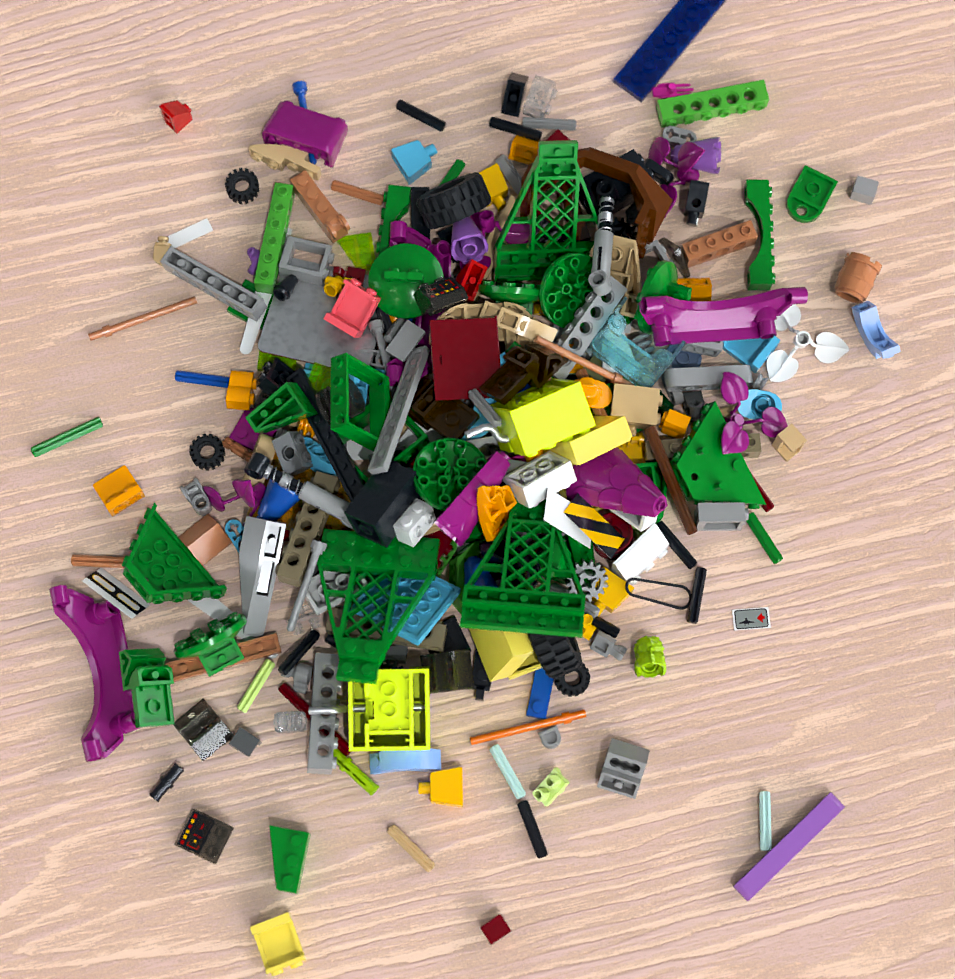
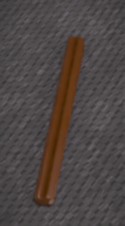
(671, 480)

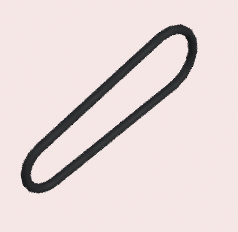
(655, 601)

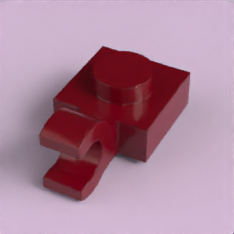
(351, 272)

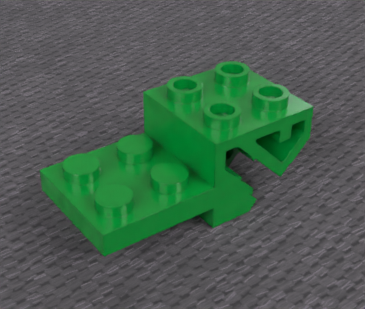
(150, 684)

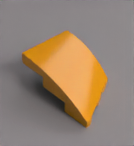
(493, 508)

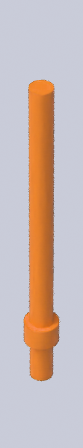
(565, 718)

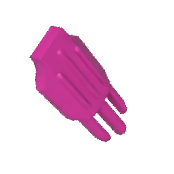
(669, 90)

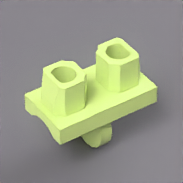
(550, 787)

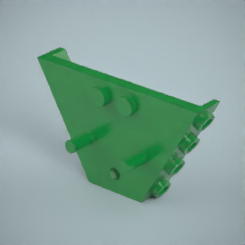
(719, 476)
(164, 567)

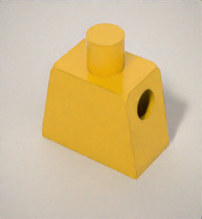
(496, 186)
(614, 594)
(444, 787)

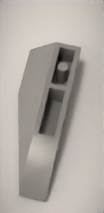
(258, 561)

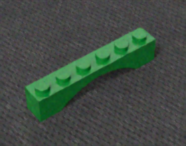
(757, 200)
(397, 206)

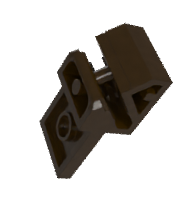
(524, 366)
(445, 417)

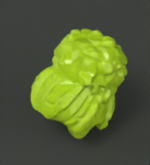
(649, 657)

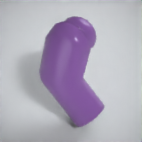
(253, 254)

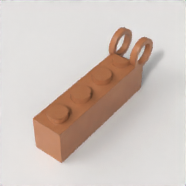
(331, 222)

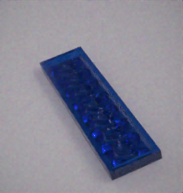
(665, 46)

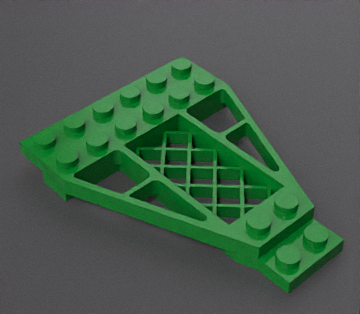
(529, 261)
(356, 555)
(520, 609)

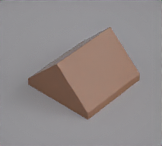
(205, 539)

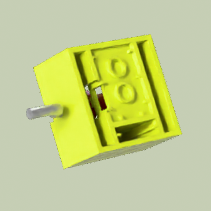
(540, 418)
(389, 713)

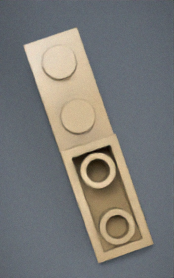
(280, 156)
(517, 323)

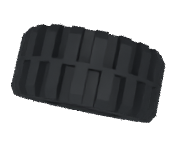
(453, 201)
(556, 654)

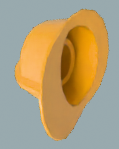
(596, 392)

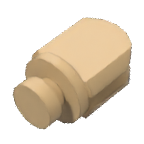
(160, 249)

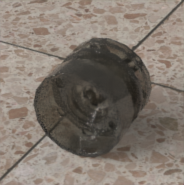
(356, 402)

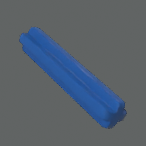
(203, 379)

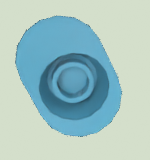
(757, 402)

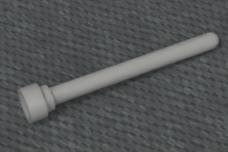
(376, 328)
(317, 550)

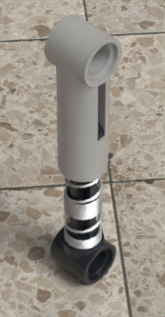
(603, 239)
(260, 467)

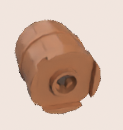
(856, 277)

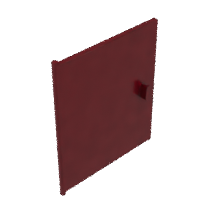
(463, 355)

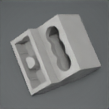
(623, 768)

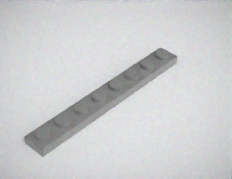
(398, 411)

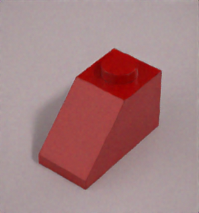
(176, 115)
(471, 277)

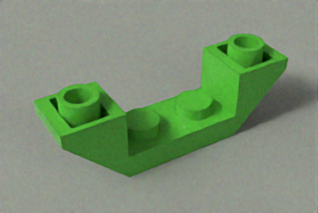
(456, 569)

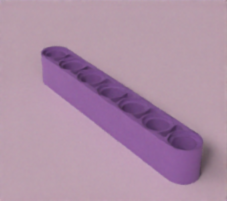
(789, 846)

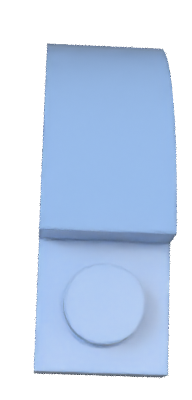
(872, 332)
(405, 761)

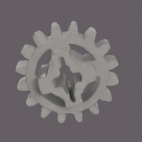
(593, 576)

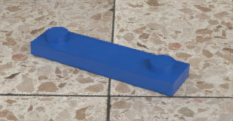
(540, 695)

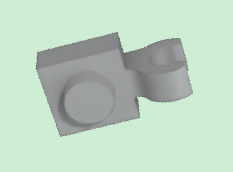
(606, 645)

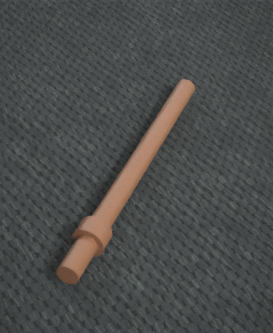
(108, 330)
(613, 377)

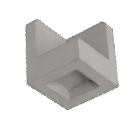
(864, 190)

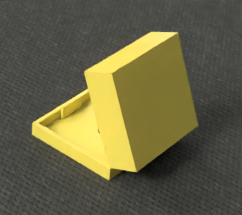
(605, 436)
(505, 653)

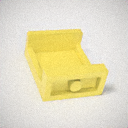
(278, 944)

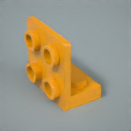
(118, 490)

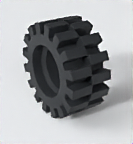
(238, 176)
(207, 441)
(574, 690)

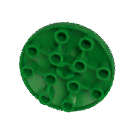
(398, 274)
(660, 281)
(565, 288)
(515, 293)
(445, 470)
(216, 647)

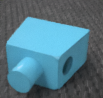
(413, 159)

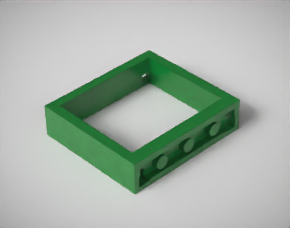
(378, 394)
(409, 453)

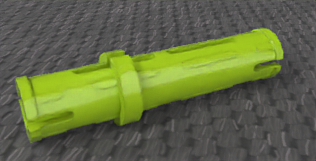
(347, 765)

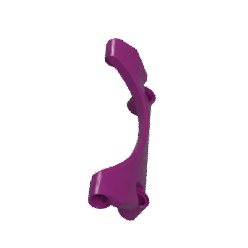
(442, 251)
(718, 320)
(101, 638)

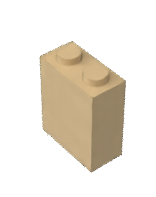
(637, 405)

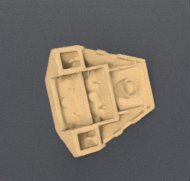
(626, 270)

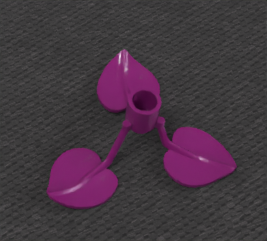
(688, 157)
(486, 223)
(733, 438)
(251, 495)

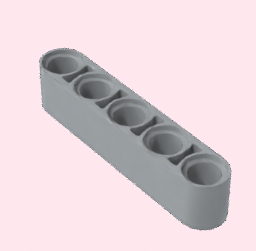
(703, 377)

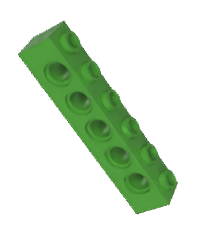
(755, 90)
(274, 238)

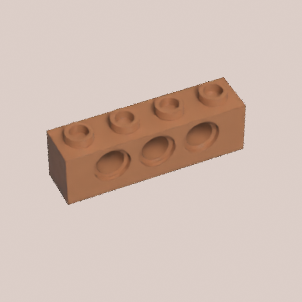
(719, 243)

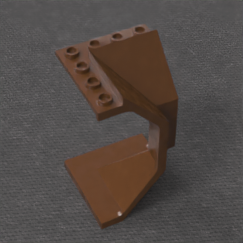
(649, 197)

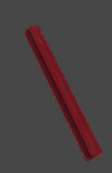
(301, 705)

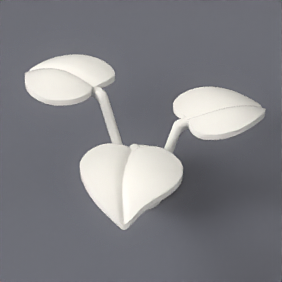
(828, 347)

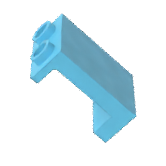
(751, 351)

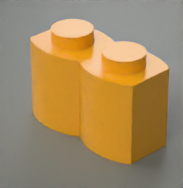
(240, 390)
(674, 423)

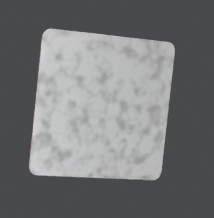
(298, 329)

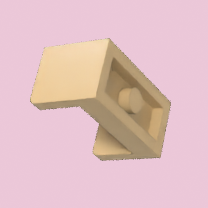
(789, 442)

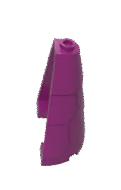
(616, 484)
(462, 514)

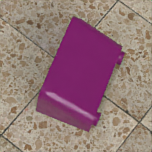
(306, 131)

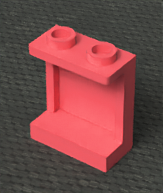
(353, 308)

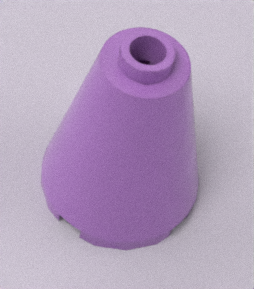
(710, 157)
(467, 241)

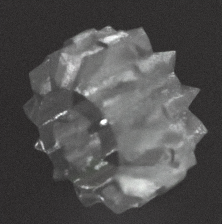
(290, 721)

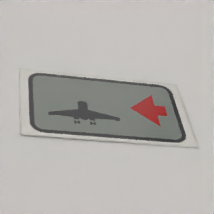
(751, 618)

